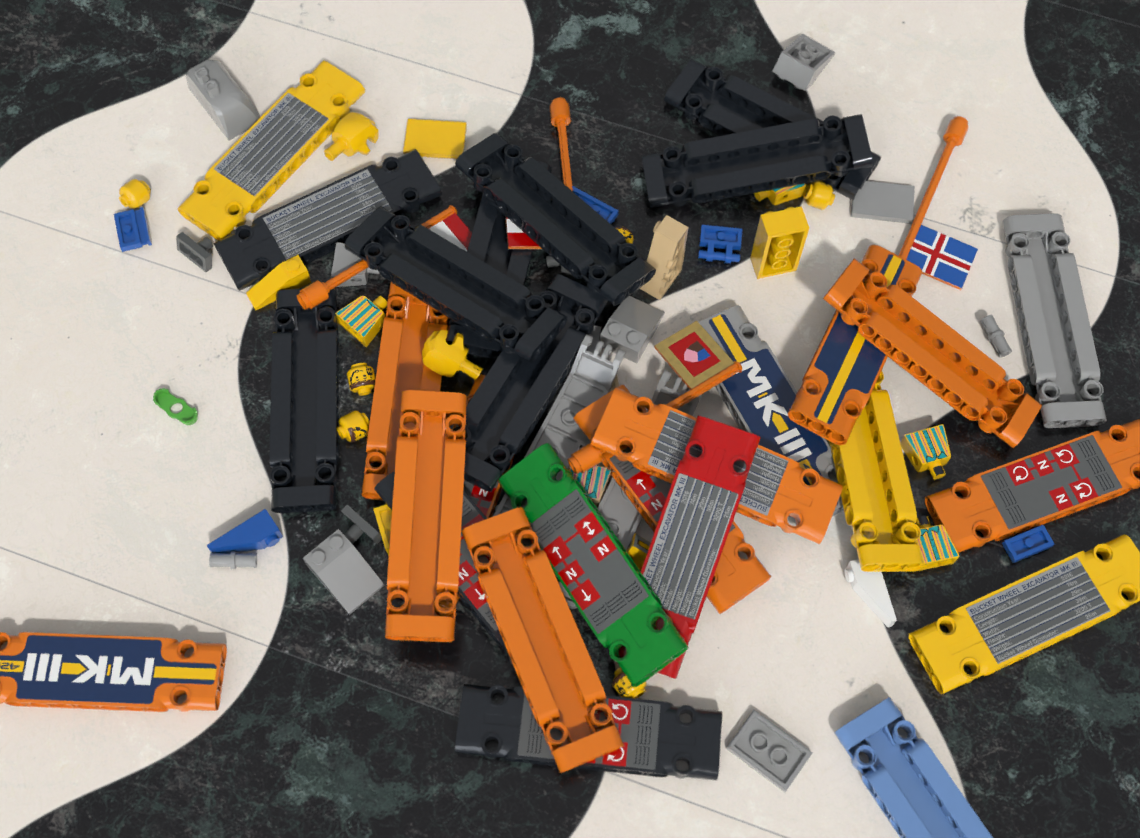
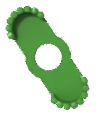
(166, 400)

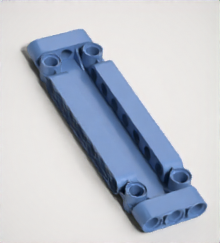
(907, 777)

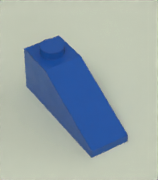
(250, 535)

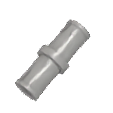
(996, 336)
(232, 560)

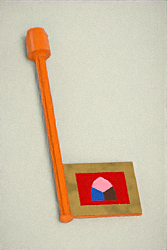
(695, 360)

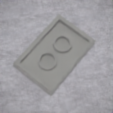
(884, 202)
(769, 750)

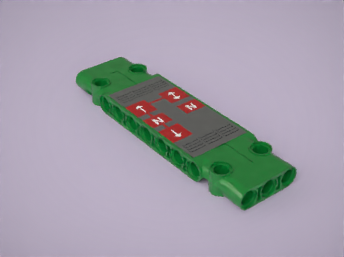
(593, 565)

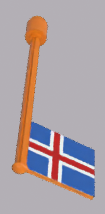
(932, 251)

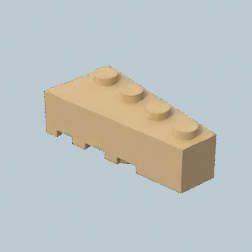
(666, 255)

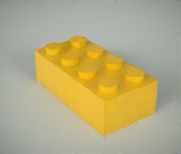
(779, 242)

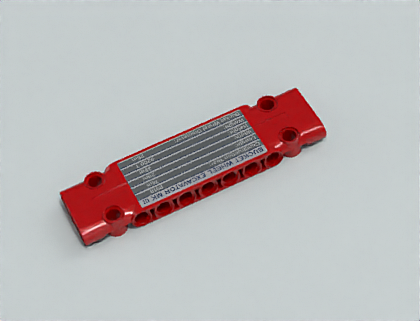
(696, 525)

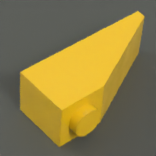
(286, 276)

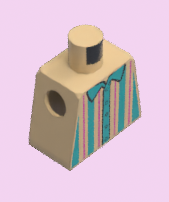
(594, 482)

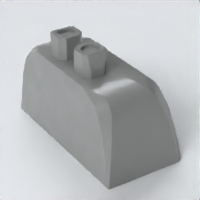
(221, 98)

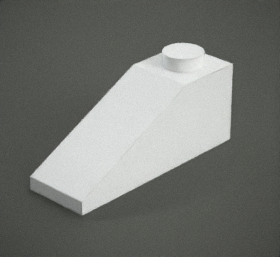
(872, 590)

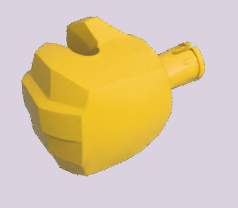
(351, 136)
(447, 358)

